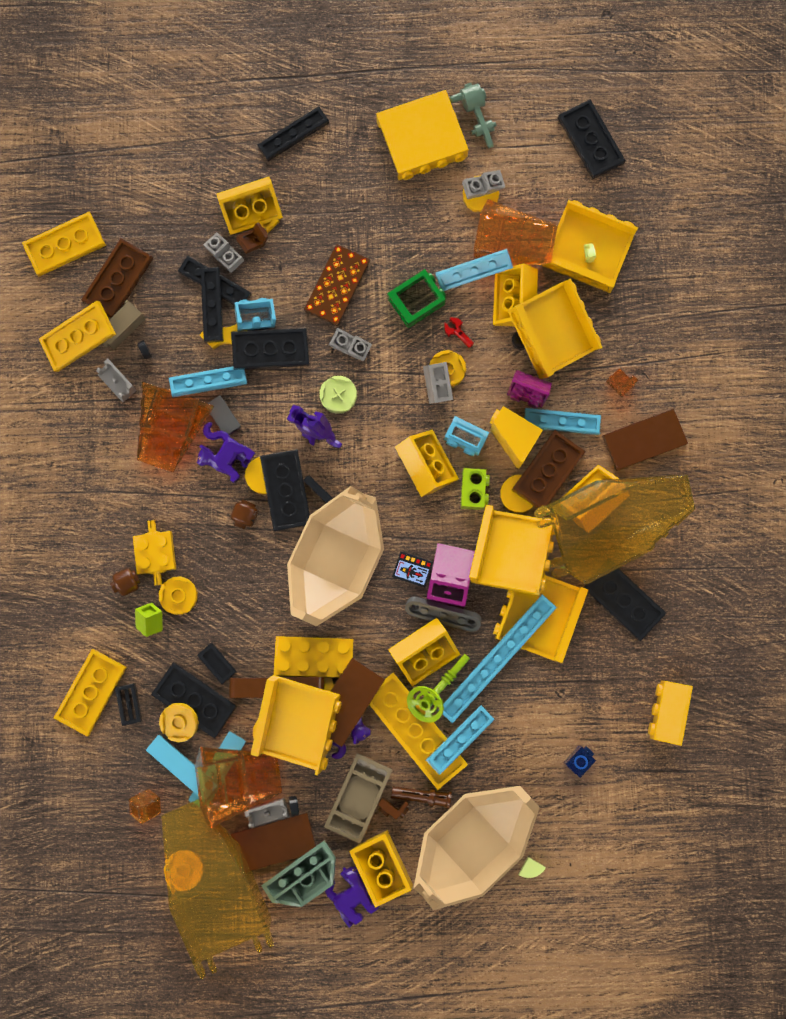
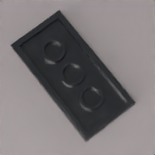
(591, 139)
(269, 348)
(285, 489)
(626, 603)
(209, 705)

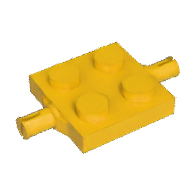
(154, 552)

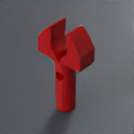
(458, 332)

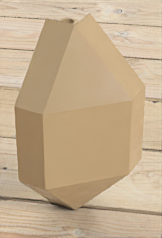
(335, 557)
(474, 845)

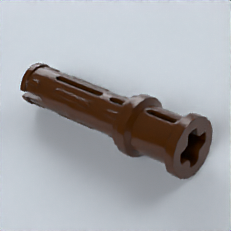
(431, 797)

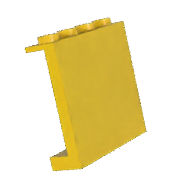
(422, 135)
(585, 226)
(555, 328)
(512, 552)
(554, 635)
(296, 723)

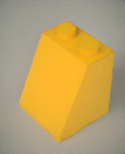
(514, 434)

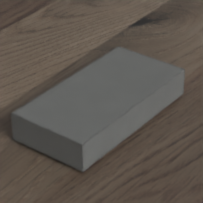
(223, 416)

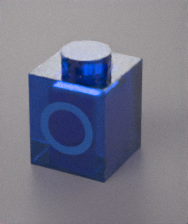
(580, 760)

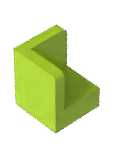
(148, 619)

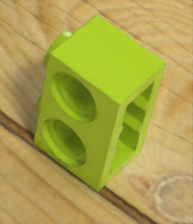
(469, 488)

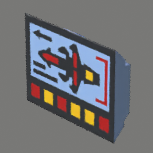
(412, 569)

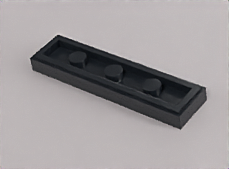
(293, 133)
(229, 290)
(212, 305)

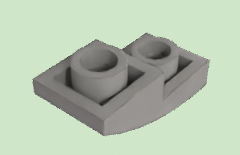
(483, 185)
(223, 252)
(350, 345)

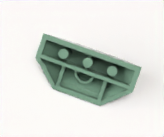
(303, 878)

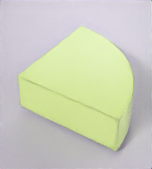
(590, 253)
(531, 868)

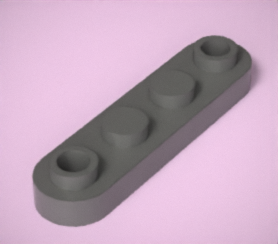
(445, 613)

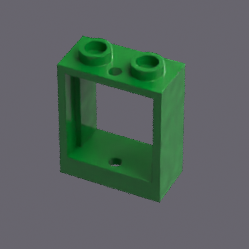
(408, 319)

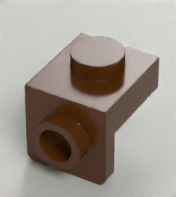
(253, 239)
(389, 809)

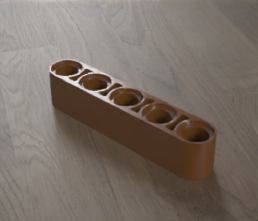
(255, 686)

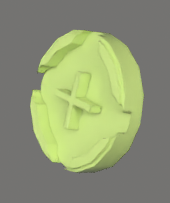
(338, 394)

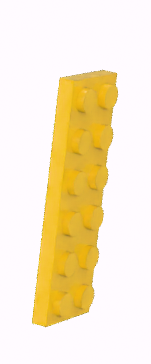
(415, 736)

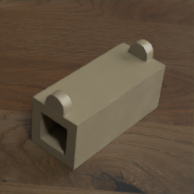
(124, 323)

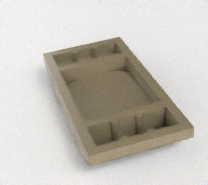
(358, 798)

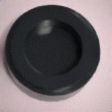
(516, 341)
(144, 349)
(293, 806)

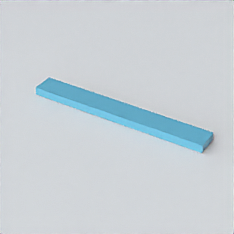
(497, 658)

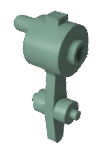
(473, 99)

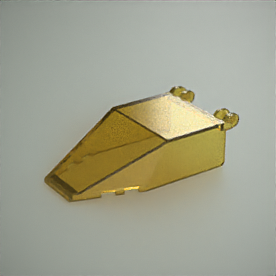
(614, 522)
(210, 888)

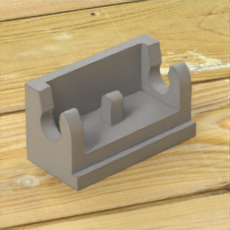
(116, 381)
(438, 382)
(267, 813)

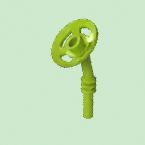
(429, 698)

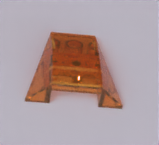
(525, 236)
(168, 426)
(234, 782)

